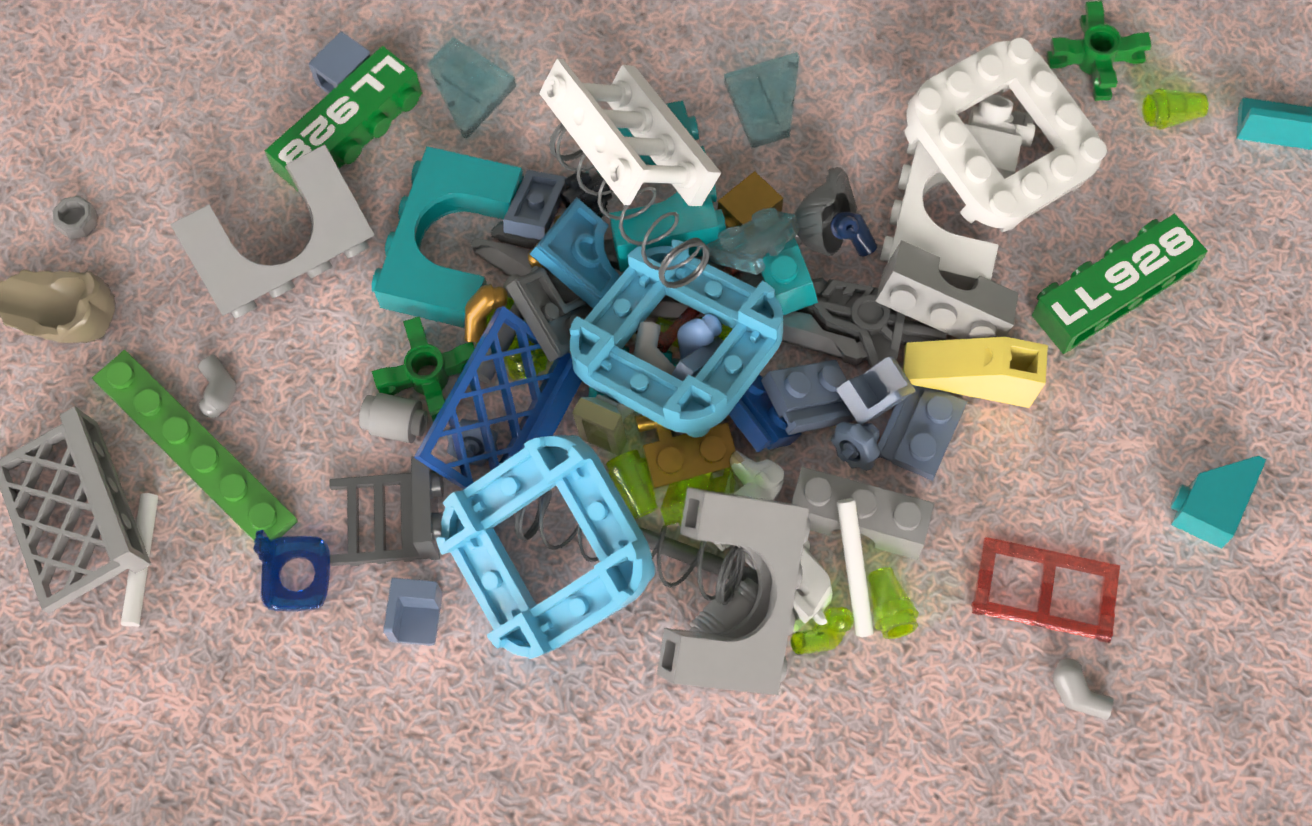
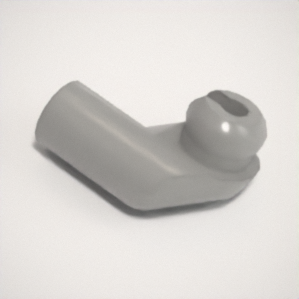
(219, 389)
(1076, 693)

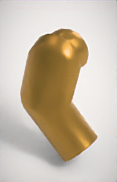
(479, 307)

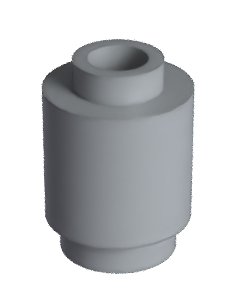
(393, 417)

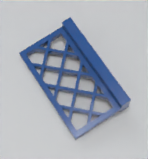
(540, 419)

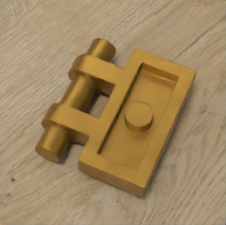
(685, 456)

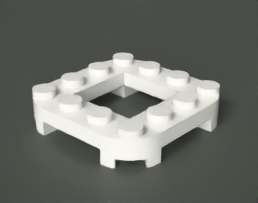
(986, 193)

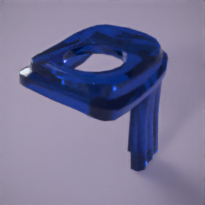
(275, 555)

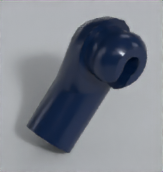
(853, 227)

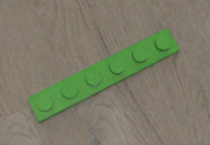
(193, 448)

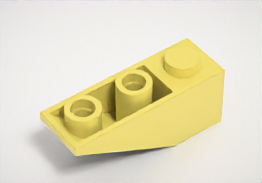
(981, 368)

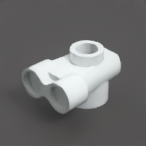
(996, 115)

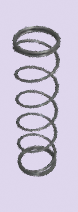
(672, 254)
(731, 585)

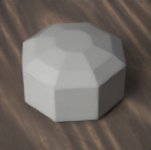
(74, 217)

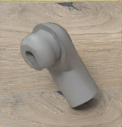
(647, 349)

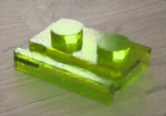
(675, 496)

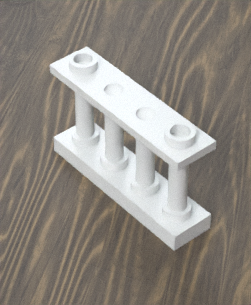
(647, 117)

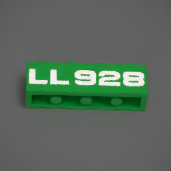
(350, 113)
(1118, 282)

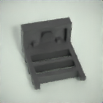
(418, 516)

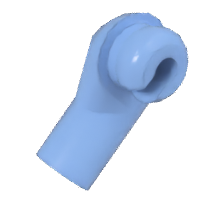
(697, 334)

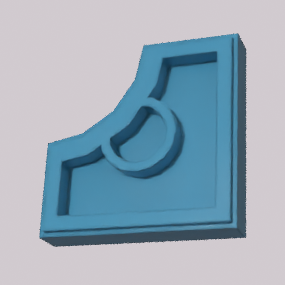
(576, 253)

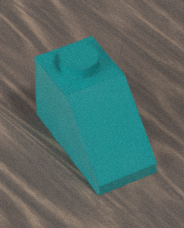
(789, 278)
(1216, 500)

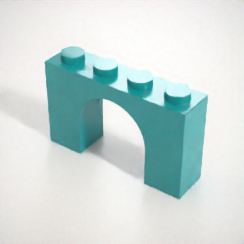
(441, 186)
(693, 221)

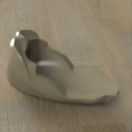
(57, 305)

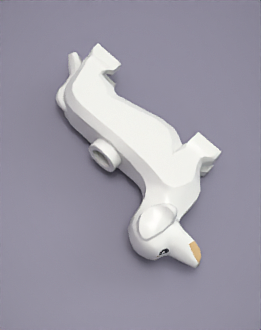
(765, 481)

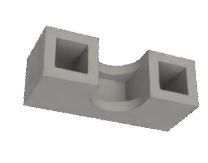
(918, 290)
(887, 517)

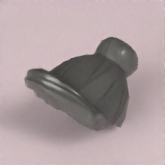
(819, 208)

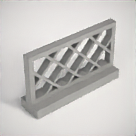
(106, 501)

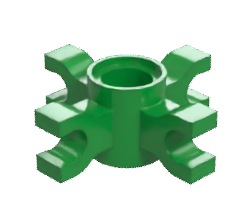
(1110, 46)
(395, 379)

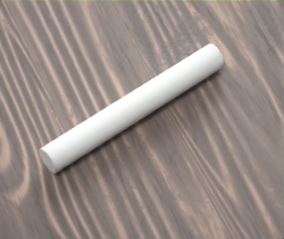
(855, 567)
(136, 581)

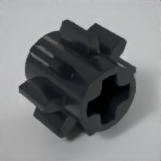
(592, 182)

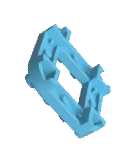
(696, 402)
(493, 578)

